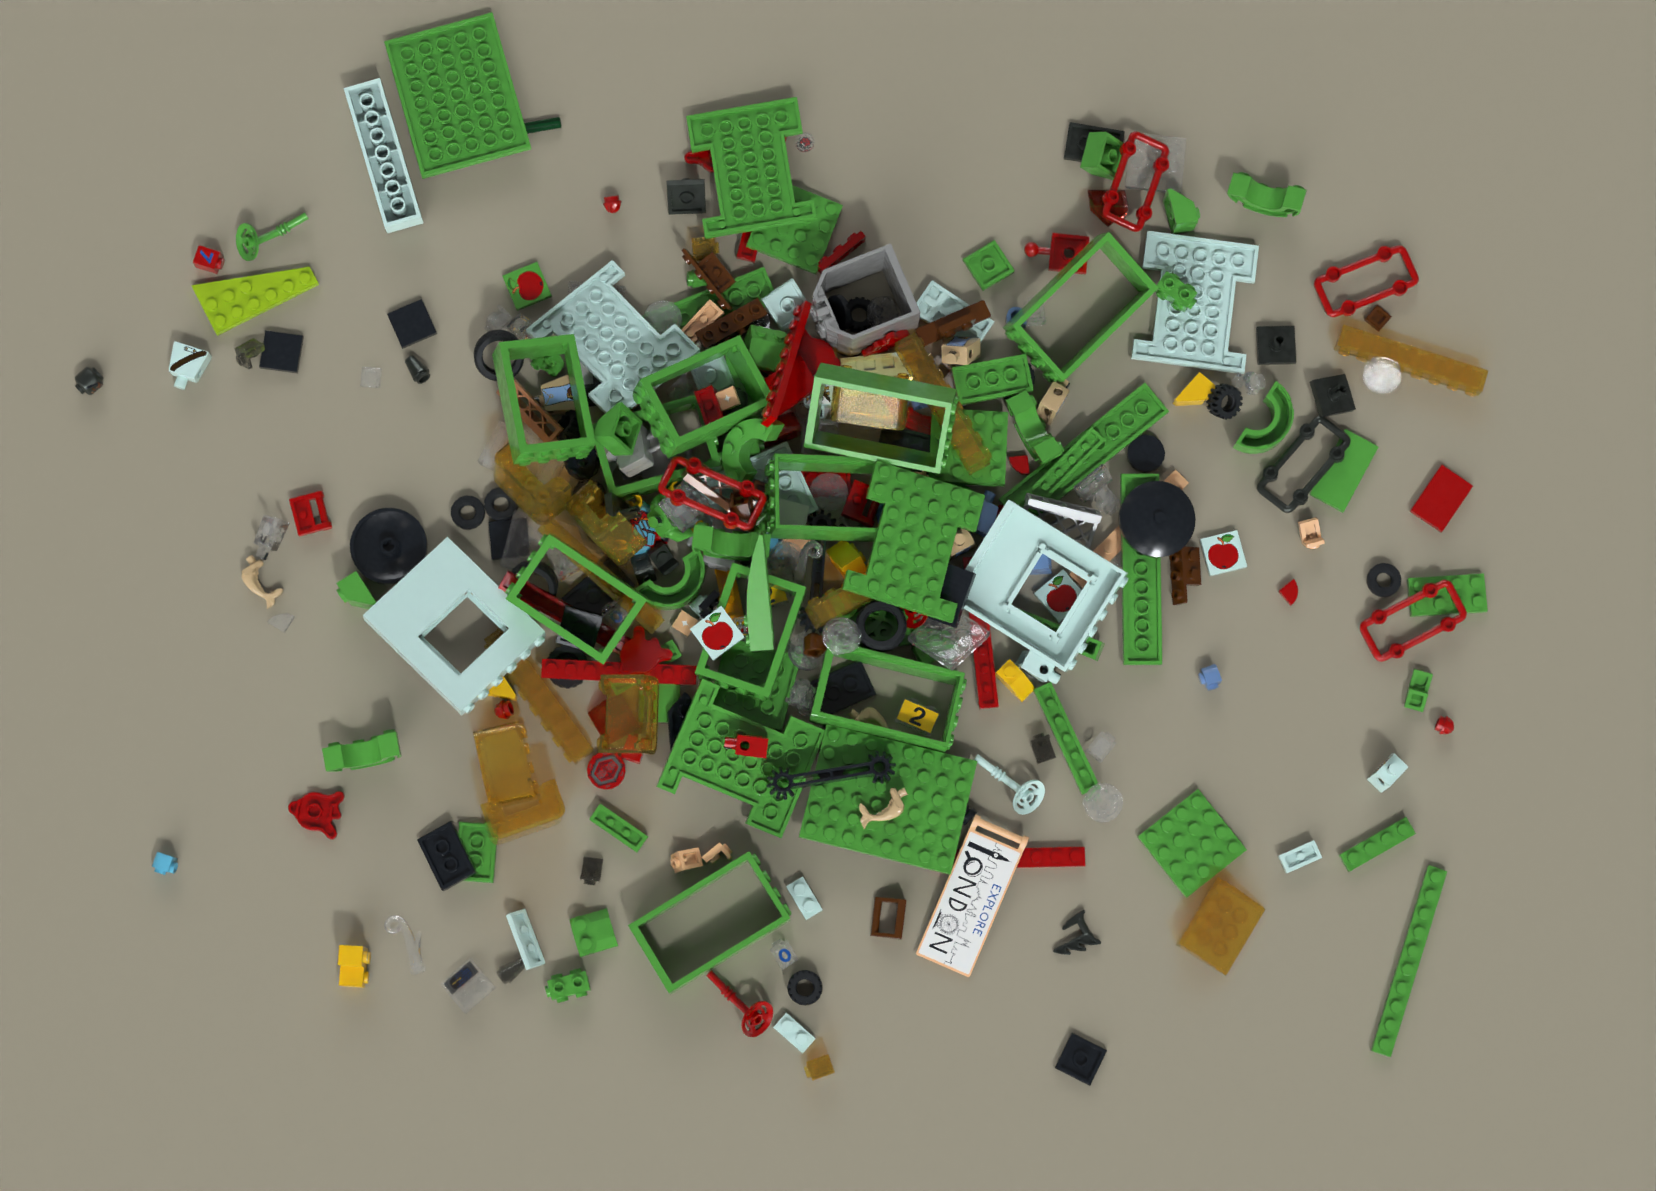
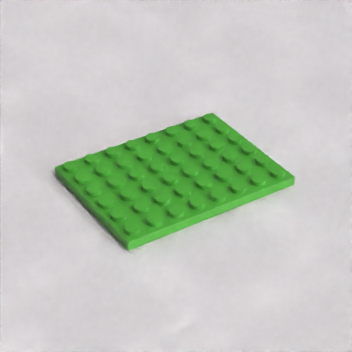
(457, 95)
(933, 811)

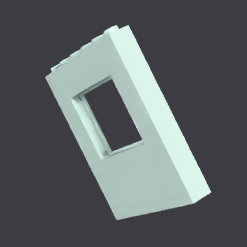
(1006, 562)
(426, 599)

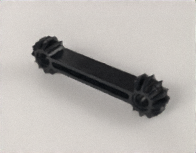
(817, 573)
(831, 775)

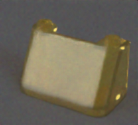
(630, 714)

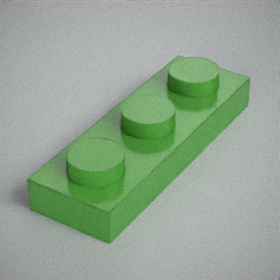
(618, 828)

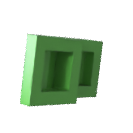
(1418, 690)

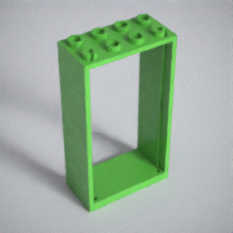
(1126, 266)
(889, 387)
(812, 463)
(900, 665)
(764, 879)

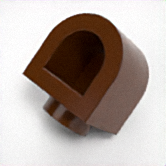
(814, 645)

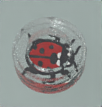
(805, 142)

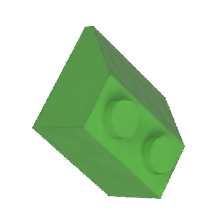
(1101, 155)
(1180, 212)
(765, 346)
(618, 430)
(354, 590)

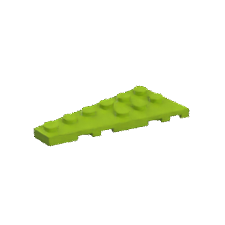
(243, 298)

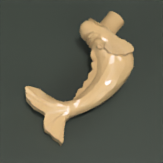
(250, 579)
(869, 715)
(894, 809)

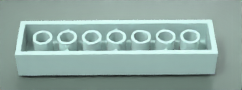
(383, 155)

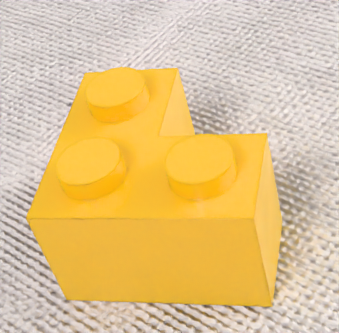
(846, 557)
(353, 966)

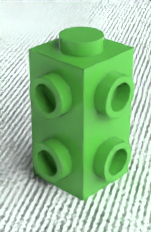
(1176, 292)
(562, 987)

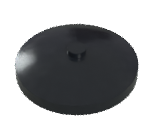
(1157, 519)
(388, 545)

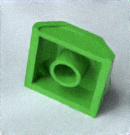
(593, 932)

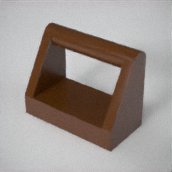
(742, 507)
(901, 905)

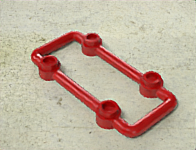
(1111, 197)
(1383, 255)
(730, 519)
(1446, 624)

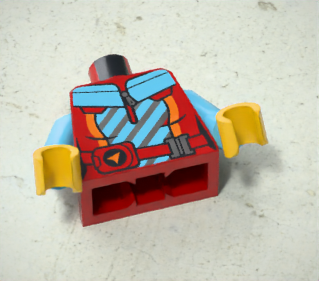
(642, 526)

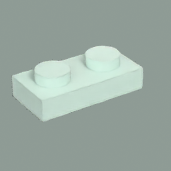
(1300, 856)
(804, 898)
(794, 1033)

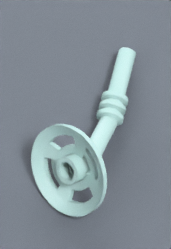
(1022, 792)

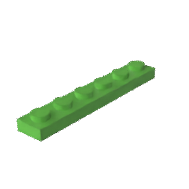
(1065, 466)
(1065, 737)

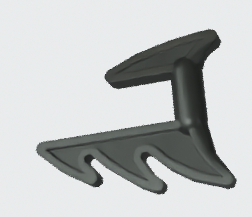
(1086, 938)

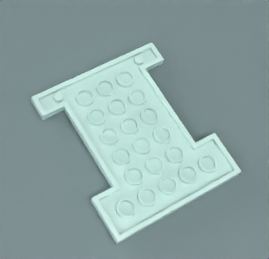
(1202, 333)
(612, 338)

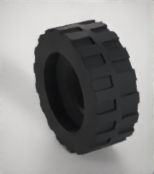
(563, 652)

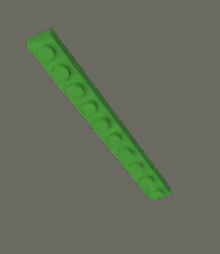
(1409, 961)

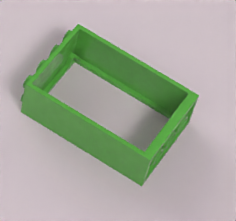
(538, 347)
(660, 423)
(651, 484)
(523, 575)
(742, 687)

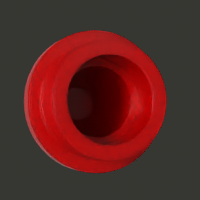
(612, 203)
(504, 709)
(1444, 725)

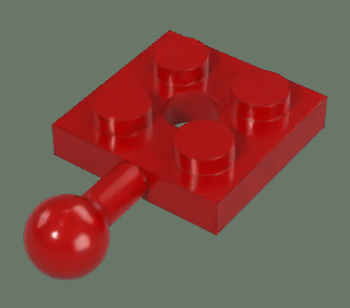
(1060, 243)

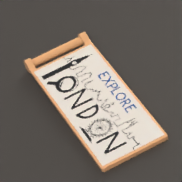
(971, 898)

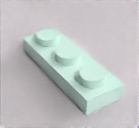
(525, 939)

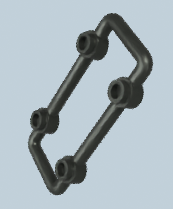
(1306, 432)

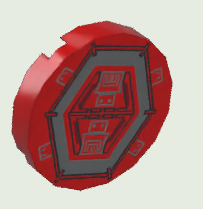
(606, 770)

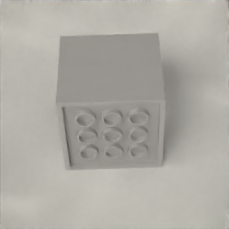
(852, 270)

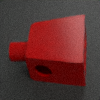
(757, 747)

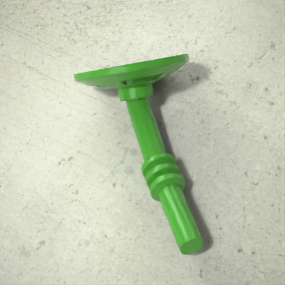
(252, 242)

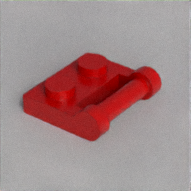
(856, 502)
(304, 515)

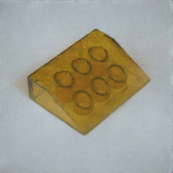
(1220, 926)

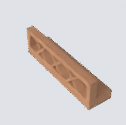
(532, 420)
(709, 491)

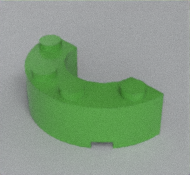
(1266, 200)
(1281, 421)
(1032, 429)
(739, 443)
(726, 545)
(681, 594)
(362, 754)

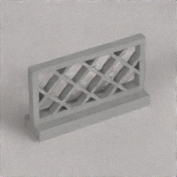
(1065, 510)

